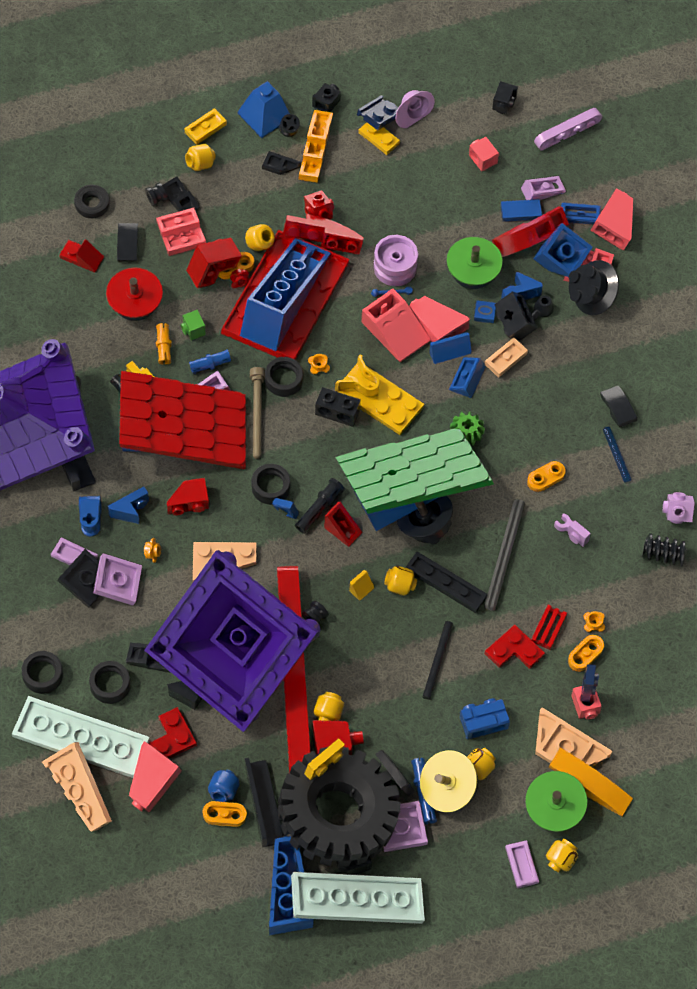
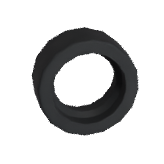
(284, 390)
(270, 469)
(45, 687)
(113, 697)

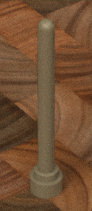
(257, 376)

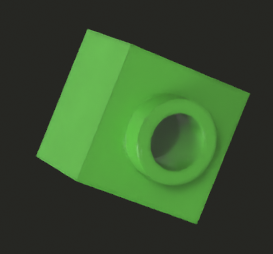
(193, 325)

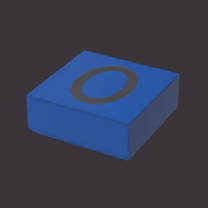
(484, 311)

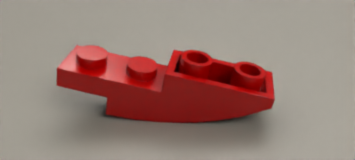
(329, 233)
(530, 233)

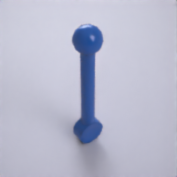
(408, 290)

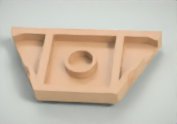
(557, 733)

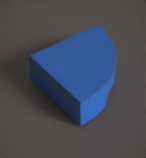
(286, 506)

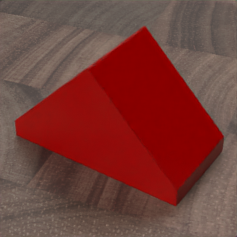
(342, 524)

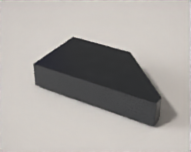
(279, 164)

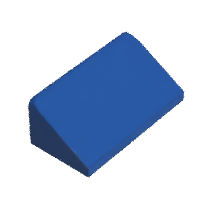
(450, 348)
(468, 376)

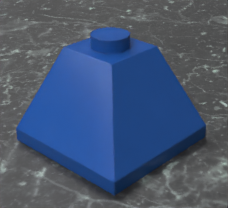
(263, 109)
(563, 251)

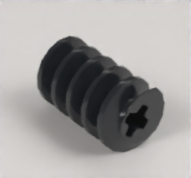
(664, 549)

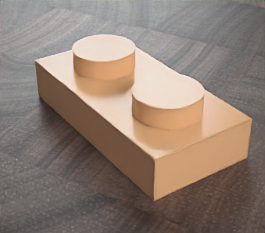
(506, 357)

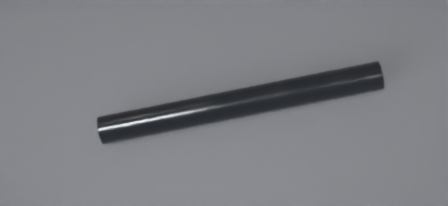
(437, 660)

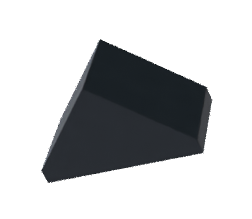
(184, 694)

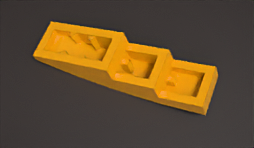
(315, 146)
(595, 784)

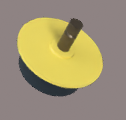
(448, 781)

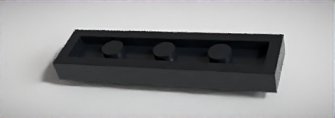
(446, 582)

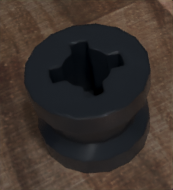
(291, 121)
(156, 194)
(316, 612)

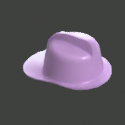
(414, 107)

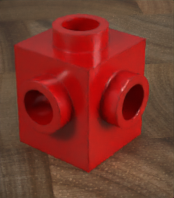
(319, 205)

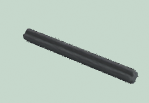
(504, 555)

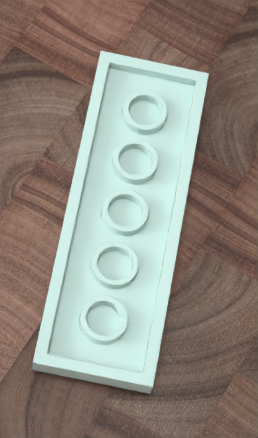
(100, 741)
(357, 898)

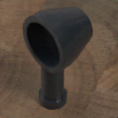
(541, 309)

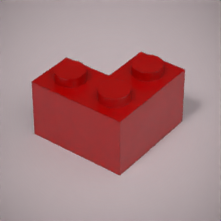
(211, 259)

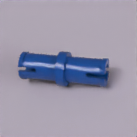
(209, 361)

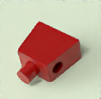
(328, 732)

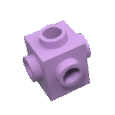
(679, 508)

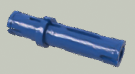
(428, 812)

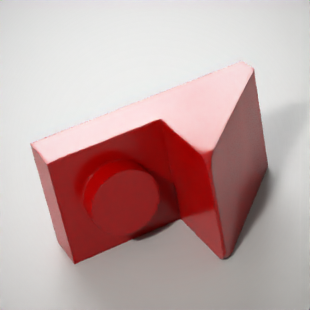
(82, 255)

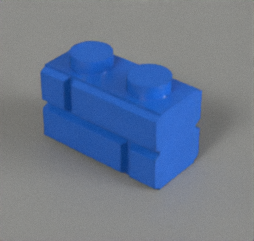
(484, 718)

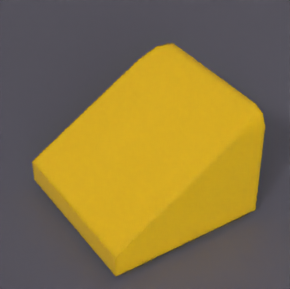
(361, 585)

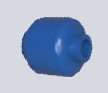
(223, 786)

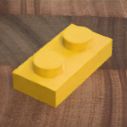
(205, 126)
(380, 138)
(320, 763)

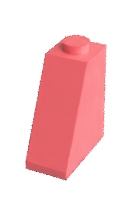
(616, 220)
(438, 319)
(151, 778)

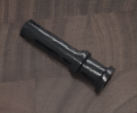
(324, 499)

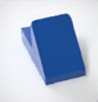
(524, 286)
(125, 508)

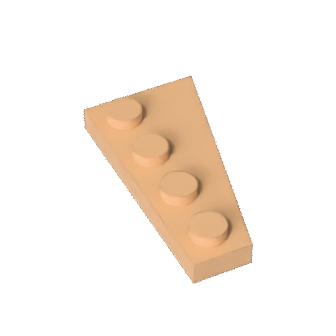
(75, 777)

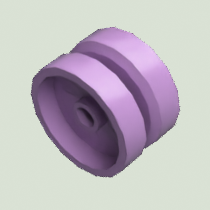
(395, 260)

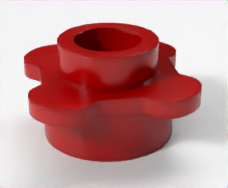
(239, 278)

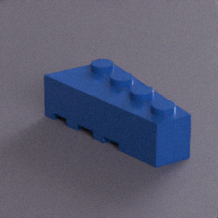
(285, 862)

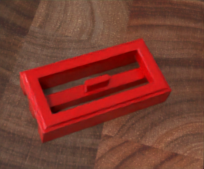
(556, 612)

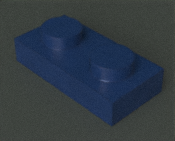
(589, 683)

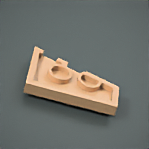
(203, 551)

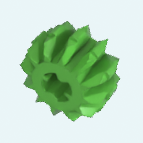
(475, 426)

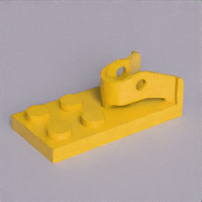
(380, 397)

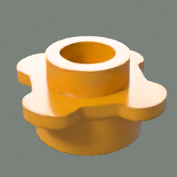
(318, 358)
(152, 550)
(594, 616)

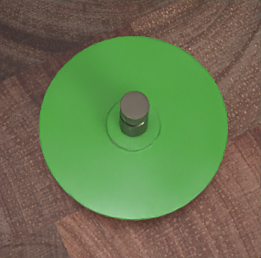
(474, 262)
(556, 801)

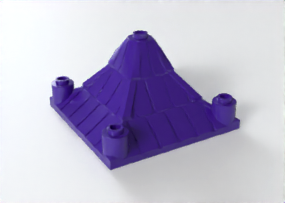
(41, 415)
(231, 640)

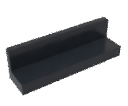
(79, 473)
(263, 801)

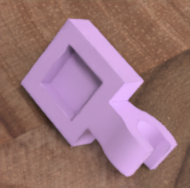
(576, 532)

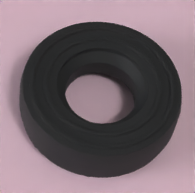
(87, 191)

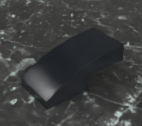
(179, 196)
(127, 241)
(619, 406)
(138, 657)

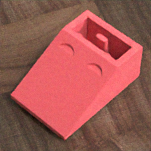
(395, 325)

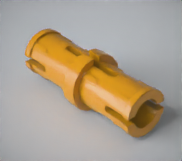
(163, 343)

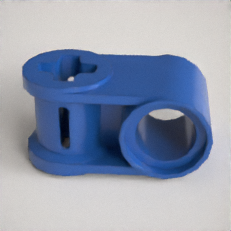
(90, 513)

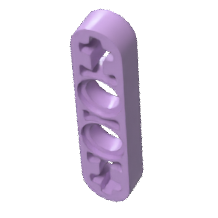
(568, 128)

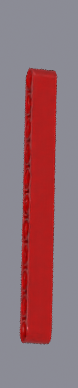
(295, 681)

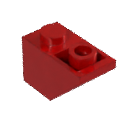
(189, 497)

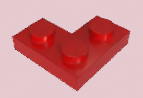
(514, 643)
(178, 735)

